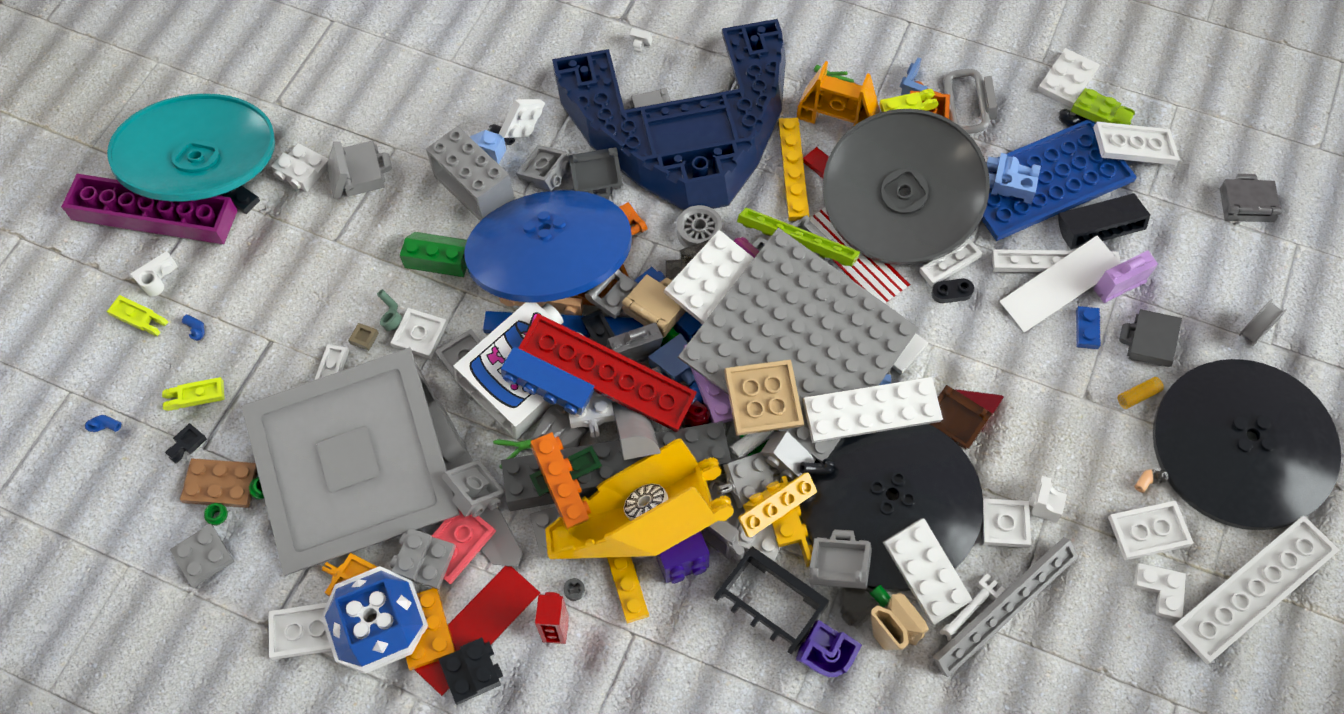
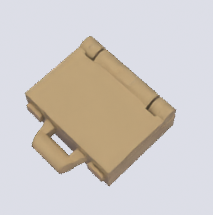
(650, 304)

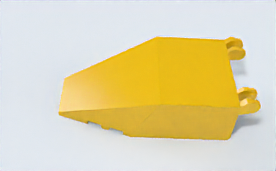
(681, 516)

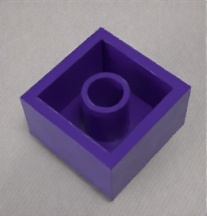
(684, 559)

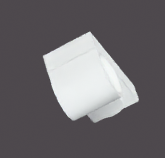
(149, 274)

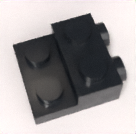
(471, 671)

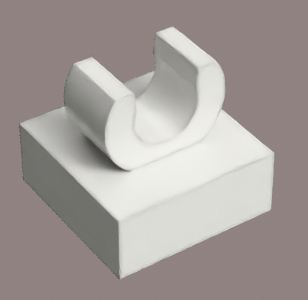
(640, 39)

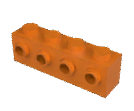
(559, 481)

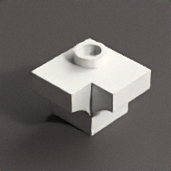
(1047, 501)

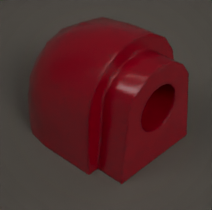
(697, 415)

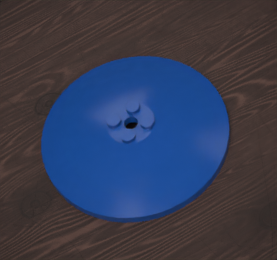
(548, 246)

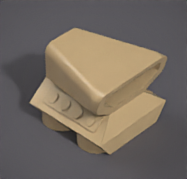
(897, 624)

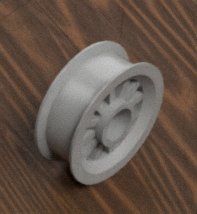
(694, 218)
(1262, 322)

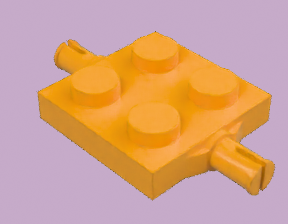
(350, 568)

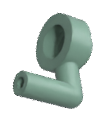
(391, 319)

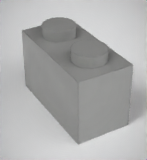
(786, 454)

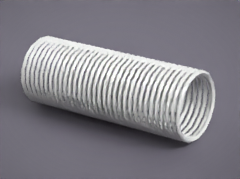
(752, 443)

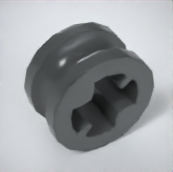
(574, 582)

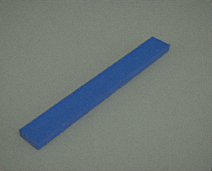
(573, 322)

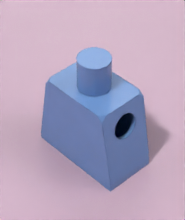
(671, 366)

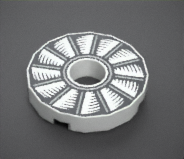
(649, 493)

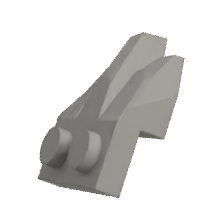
(558, 422)

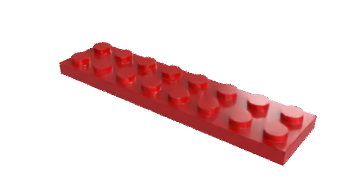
(609, 372)

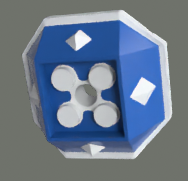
(387, 638)

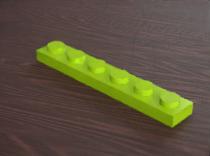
(822, 246)

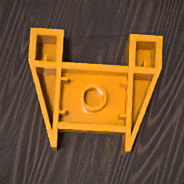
(837, 99)

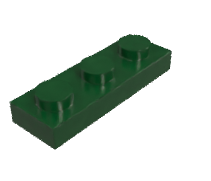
(581, 462)

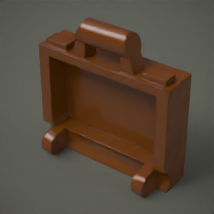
(961, 417)

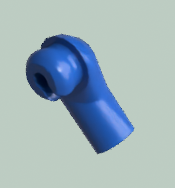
(196, 325)

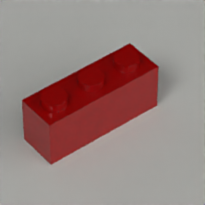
(552, 618)

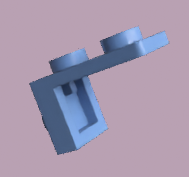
(907, 83)

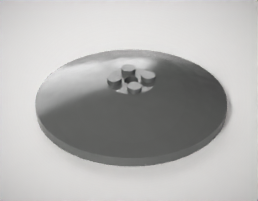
(910, 152)

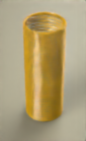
(1154, 389)

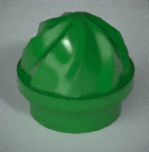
(255, 489)

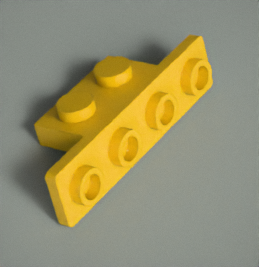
(774, 503)
(789, 531)

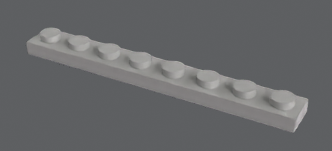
(1005, 607)

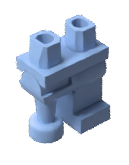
(1013, 178)

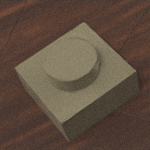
(363, 336)

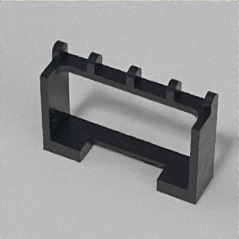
(765, 564)

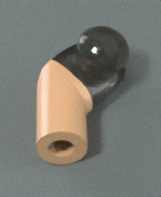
(1151, 476)

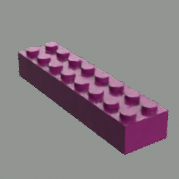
(111, 204)

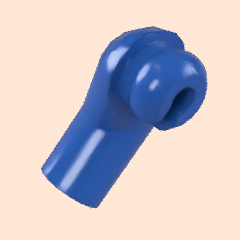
(102, 422)

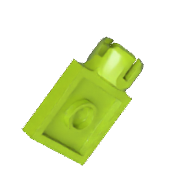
(1101, 108)

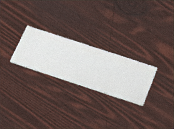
(1059, 284)

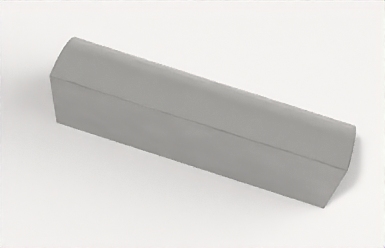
(634, 433)

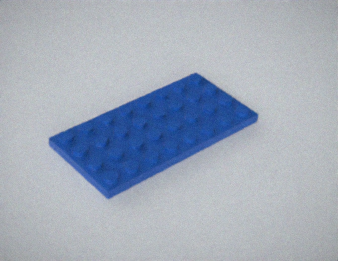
(1068, 177)

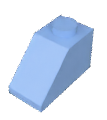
(491, 143)

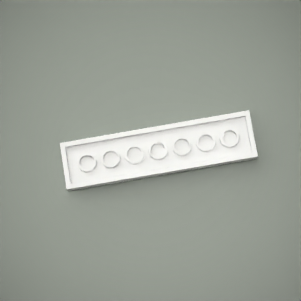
(1255, 589)

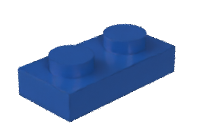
(1088, 327)

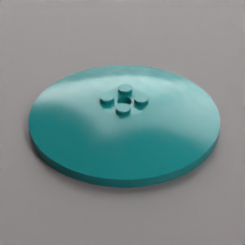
(191, 147)

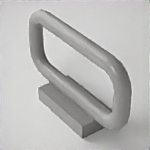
(985, 94)

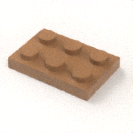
(218, 483)

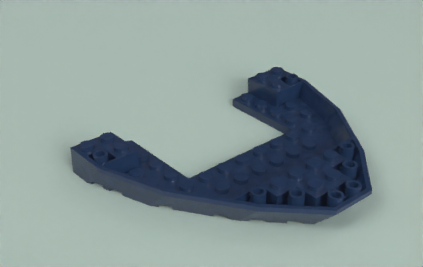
(687, 147)

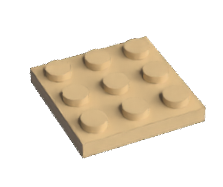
(763, 397)

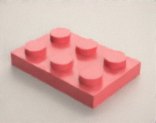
(468, 535)

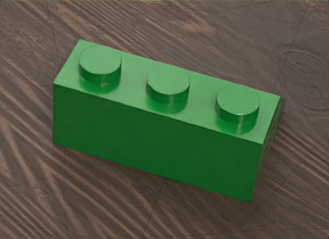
(434, 254)

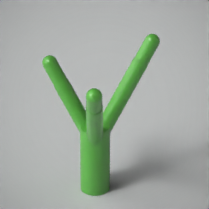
(838, 74)
(521, 446)

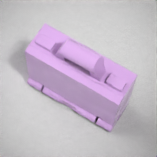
(1125, 276)

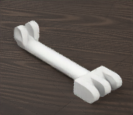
(950, 630)

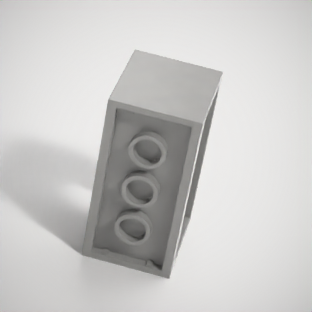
(469, 173)

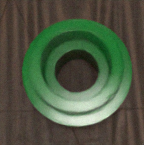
(211, 510)

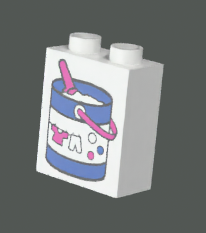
(481, 372)

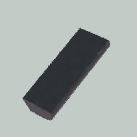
(1105, 219)

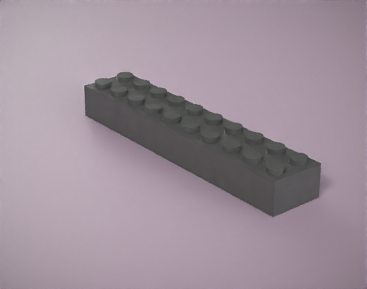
(702, 441)

